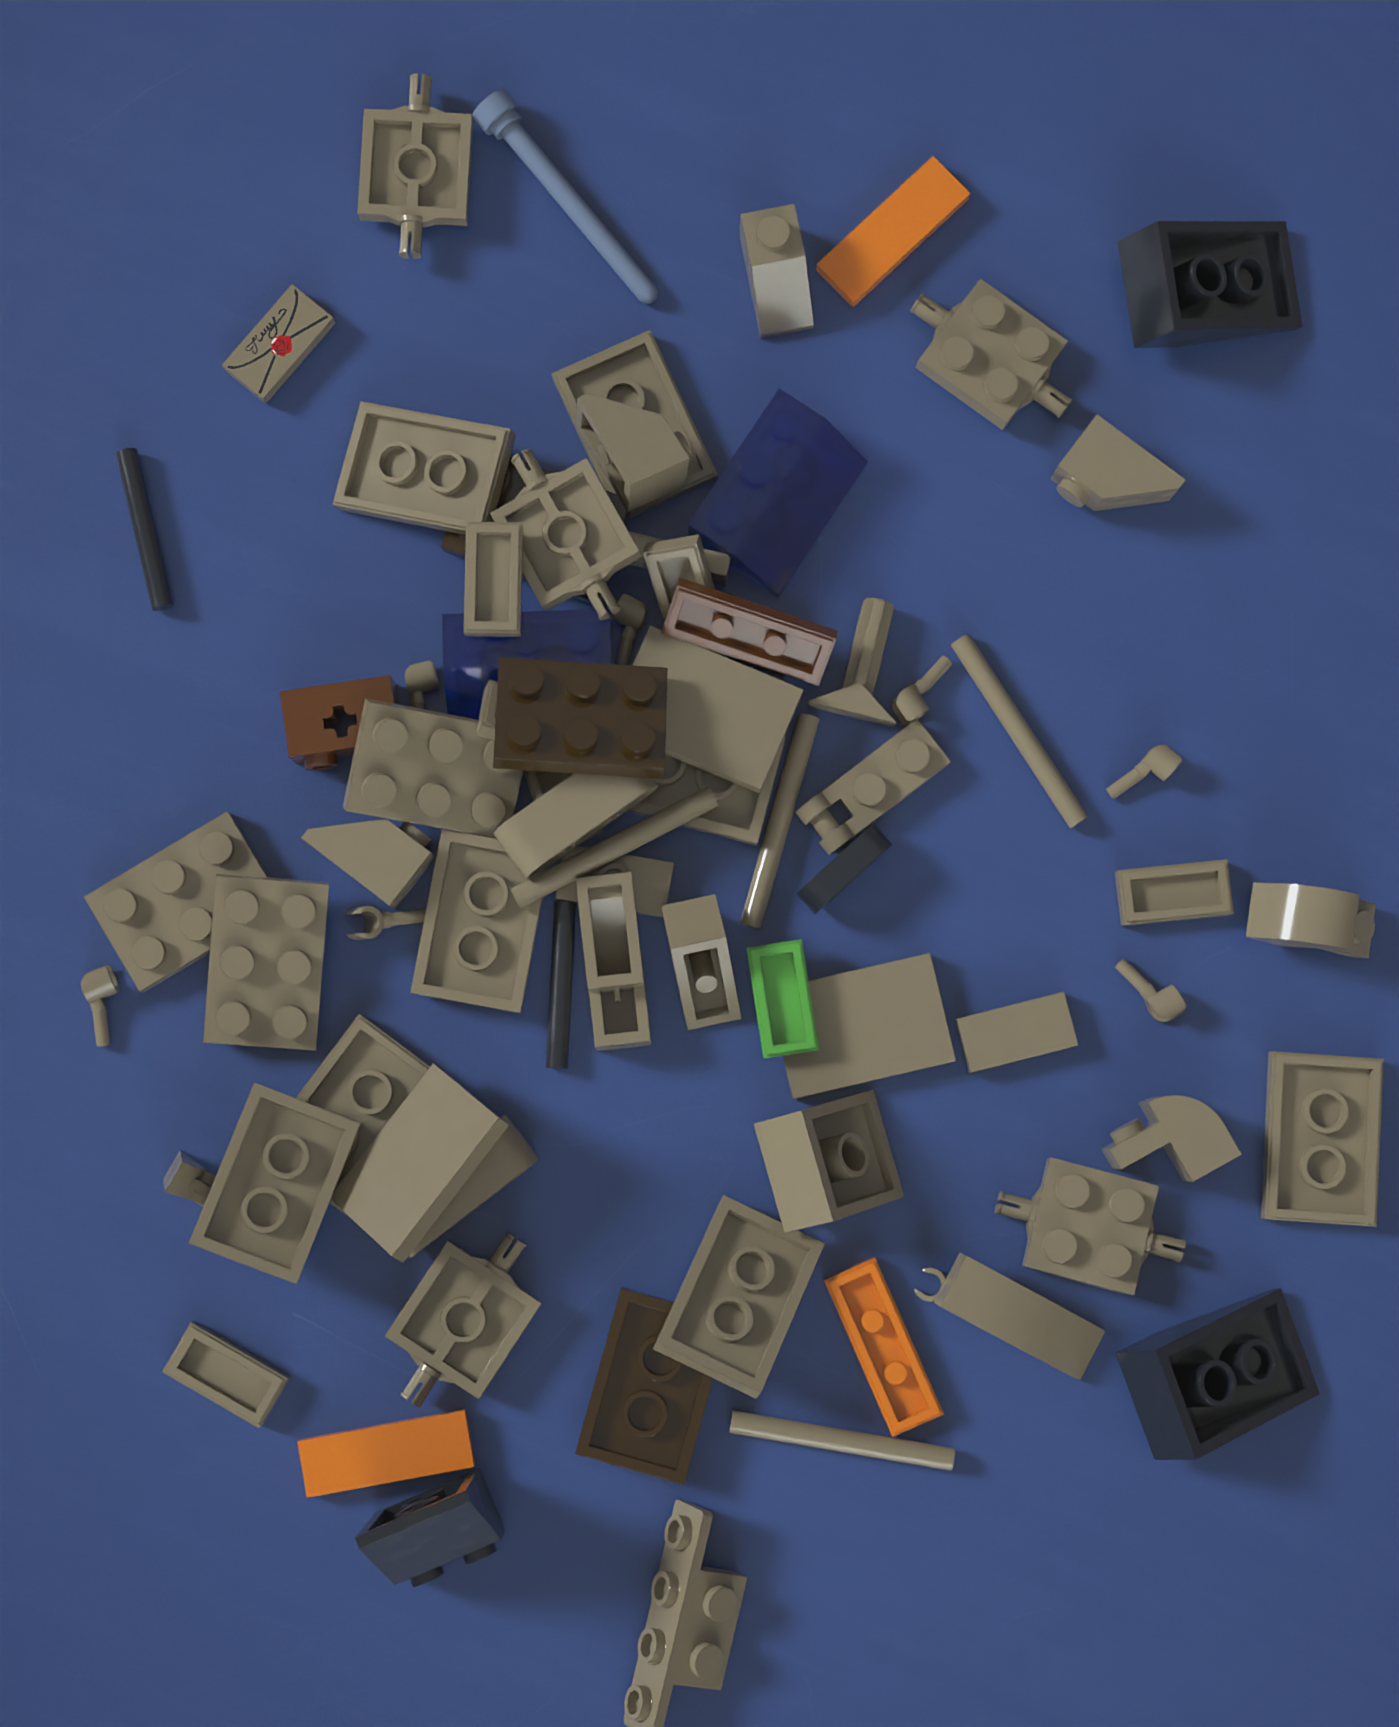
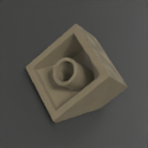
(828, 1161)

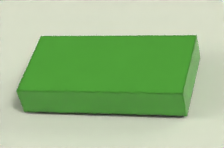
(782, 999)

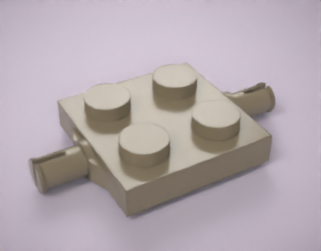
(415, 167)
(991, 354)
(569, 534)
(1090, 1226)
(463, 1319)

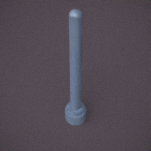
(499, 117)

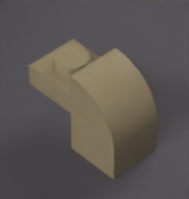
(1311, 918)
(1184, 1127)

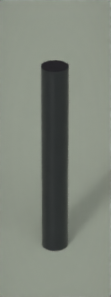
(144, 529)
(561, 984)

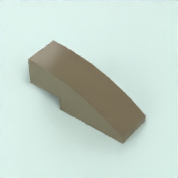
(613, 961)
(1019, 1316)

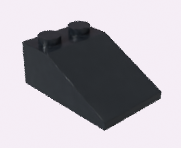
(1208, 282)
(1217, 1376)
(433, 1529)

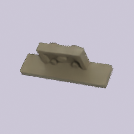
(687, 1621)

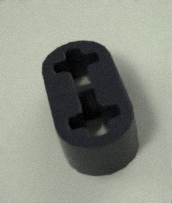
(844, 869)

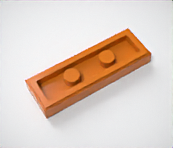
(892, 231)
(883, 1346)
(386, 1453)

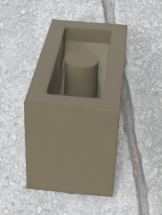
(776, 270)
(633, 449)
(1112, 471)
(376, 855)
(701, 962)

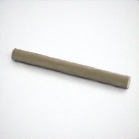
(1019, 730)
(779, 821)
(614, 847)
(842, 1440)

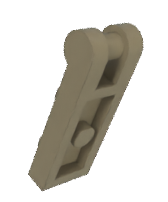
(875, 785)

